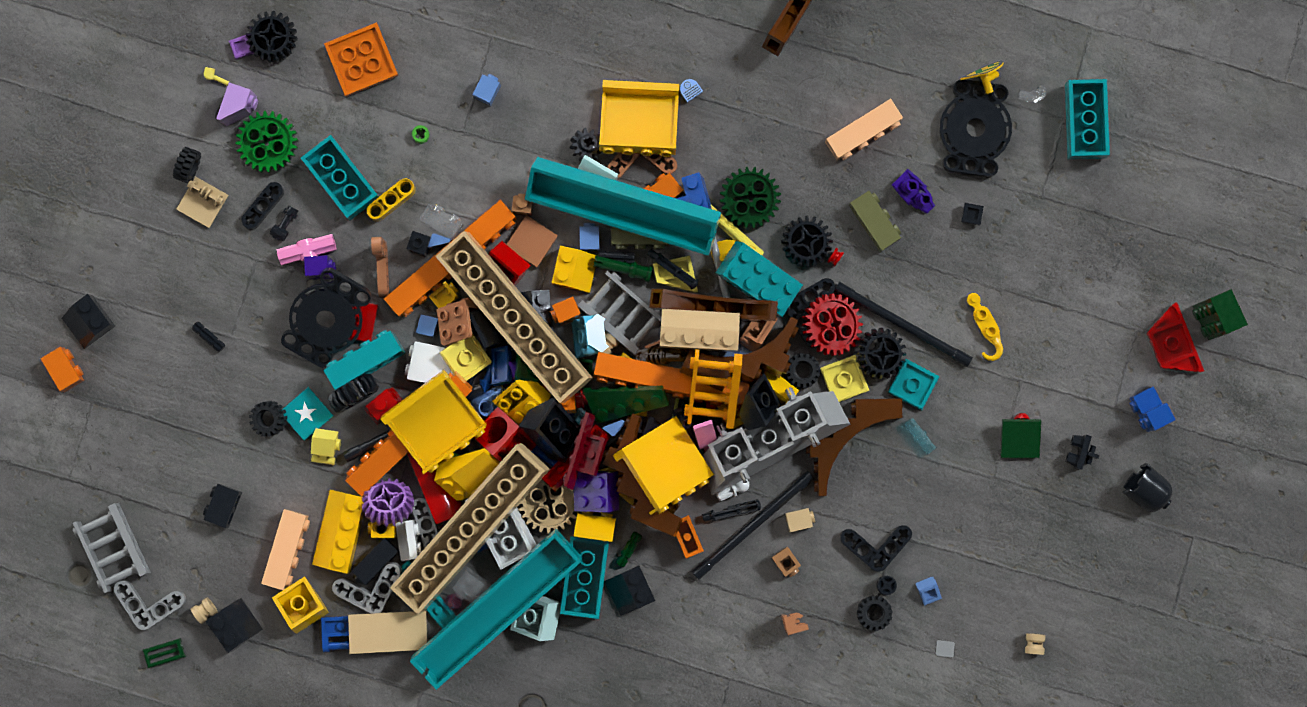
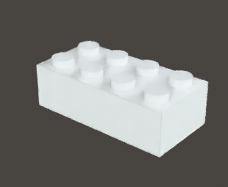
(511, 540)

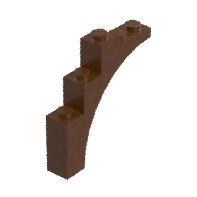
(785, 26)
(749, 309)
(770, 359)
(866, 413)
(630, 487)

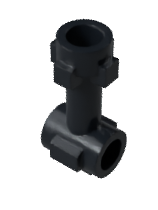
(279, 232)

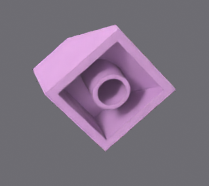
(236, 104)

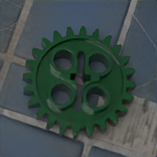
(747, 180)

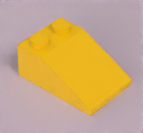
(465, 473)

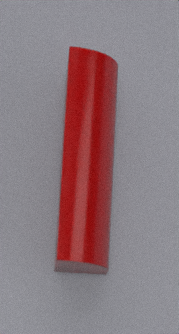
(440, 502)

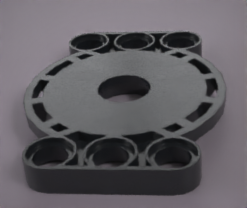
(970, 147)
(329, 299)

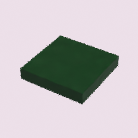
(1020, 438)

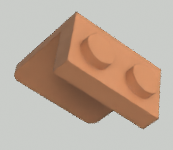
(455, 321)

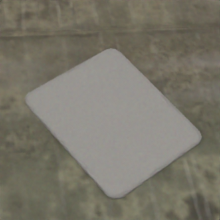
(945, 648)

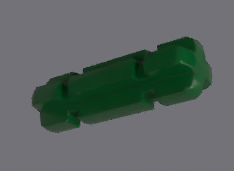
(629, 549)

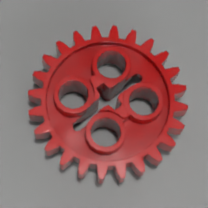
(817, 329)

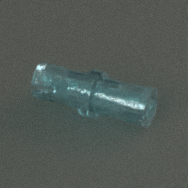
(920, 436)

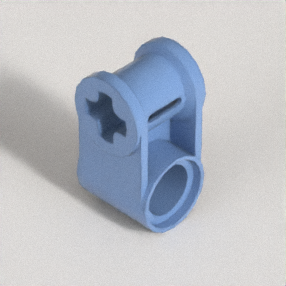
(486, 399)

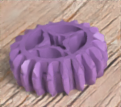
(398, 496)

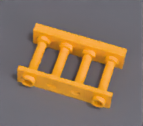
(729, 398)

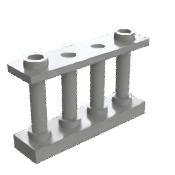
(619, 331)
(123, 532)

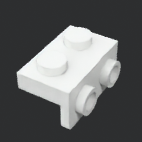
(408, 540)

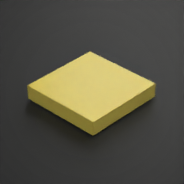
(465, 357)
(844, 378)

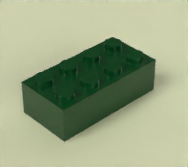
(1219, 315)

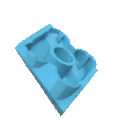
(588, 335)

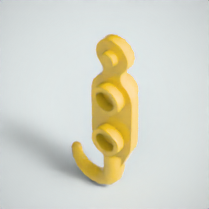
(986, 325)

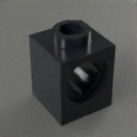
(418, 244)

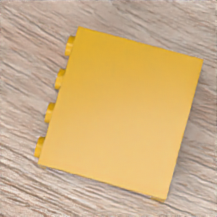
(639, 118)
(434, 421)
(666, 464)

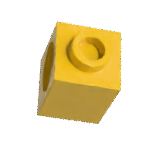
(390, 532)

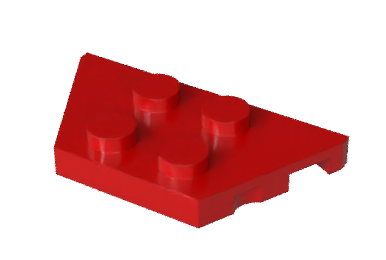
(1173, 342)

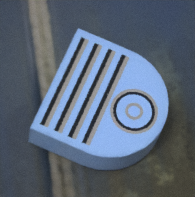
(690, 89)

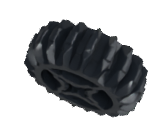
(263, 35)
(791, 246)
(880, 345)
(353, 393)

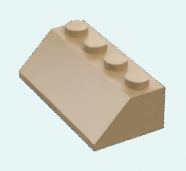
(699, 330)

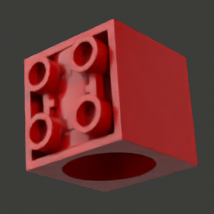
(502, 435)

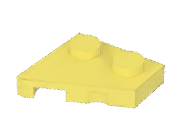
(666, 278)

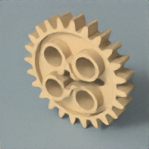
(531, 507)

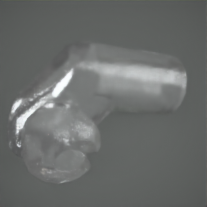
(1034, 96)

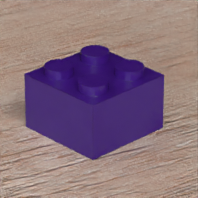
(597, 492)

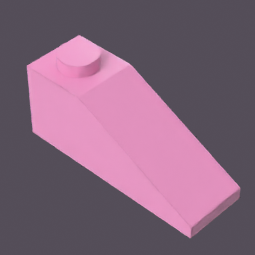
(704, 434)

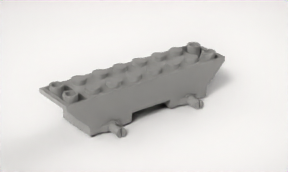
(793, 428)

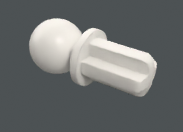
(732, 490)

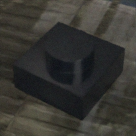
(972, 214)

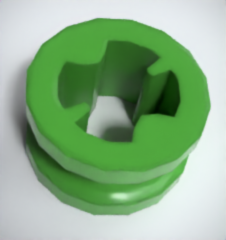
(426, 134)

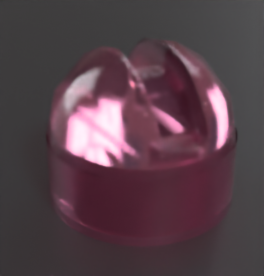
(453, 601)

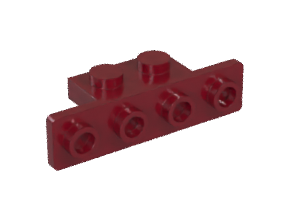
(586, 454)

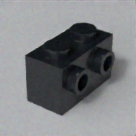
(222, 505)

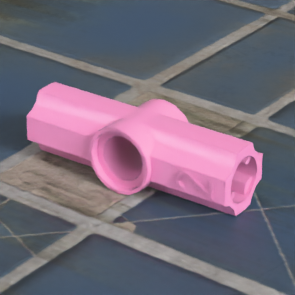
(306, 248)

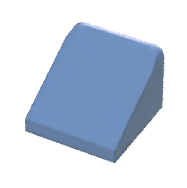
(438, 241)
(427, 326)
(614, 428)
(928, 590)

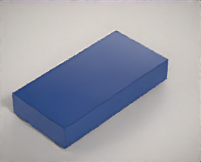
(500, 368)

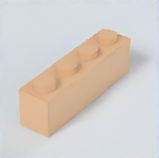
(863, 130)
(285, 549)

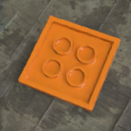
(361, 59)

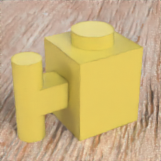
(324, 444)

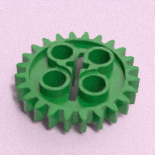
(262, 125)

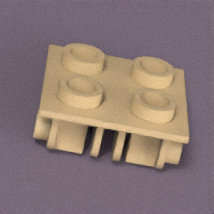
(202, 202)

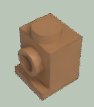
(521, 206)
(783, 555)

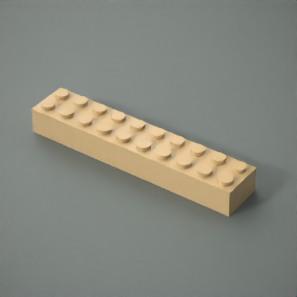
(514, 317)
(470, 528)

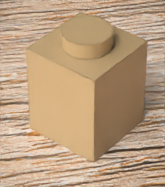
(800, 519)

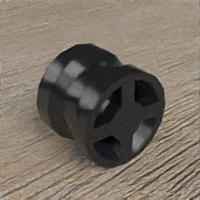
(888, 587)

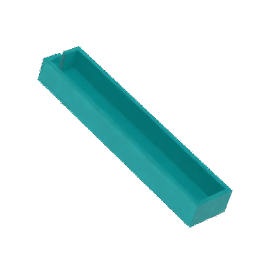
(622, 206)
(496, 608)

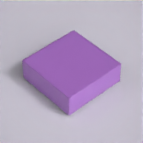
(240, 47)

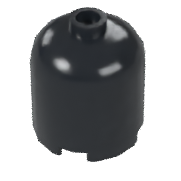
(1148, 489)

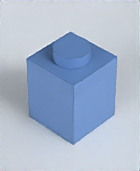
(487, 89)
(589, 237)

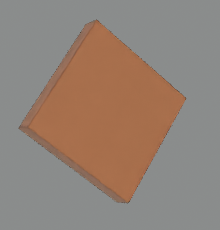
(532, 241)

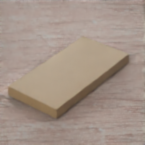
(387, 632)

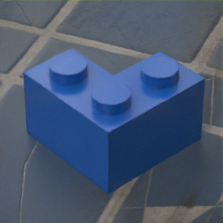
(695, 190)
(1151, 410)

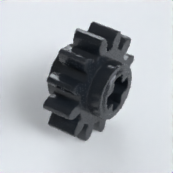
(583, 138)

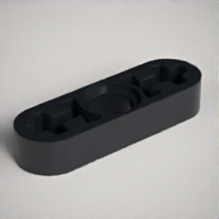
(249, 213)

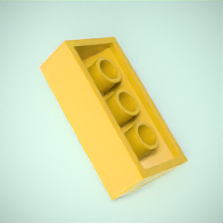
(339, 532)

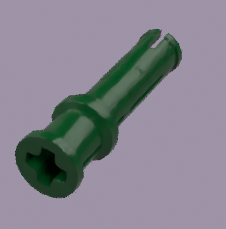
(632, 270)

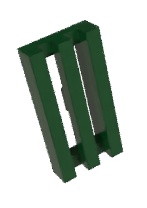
(180, 648)

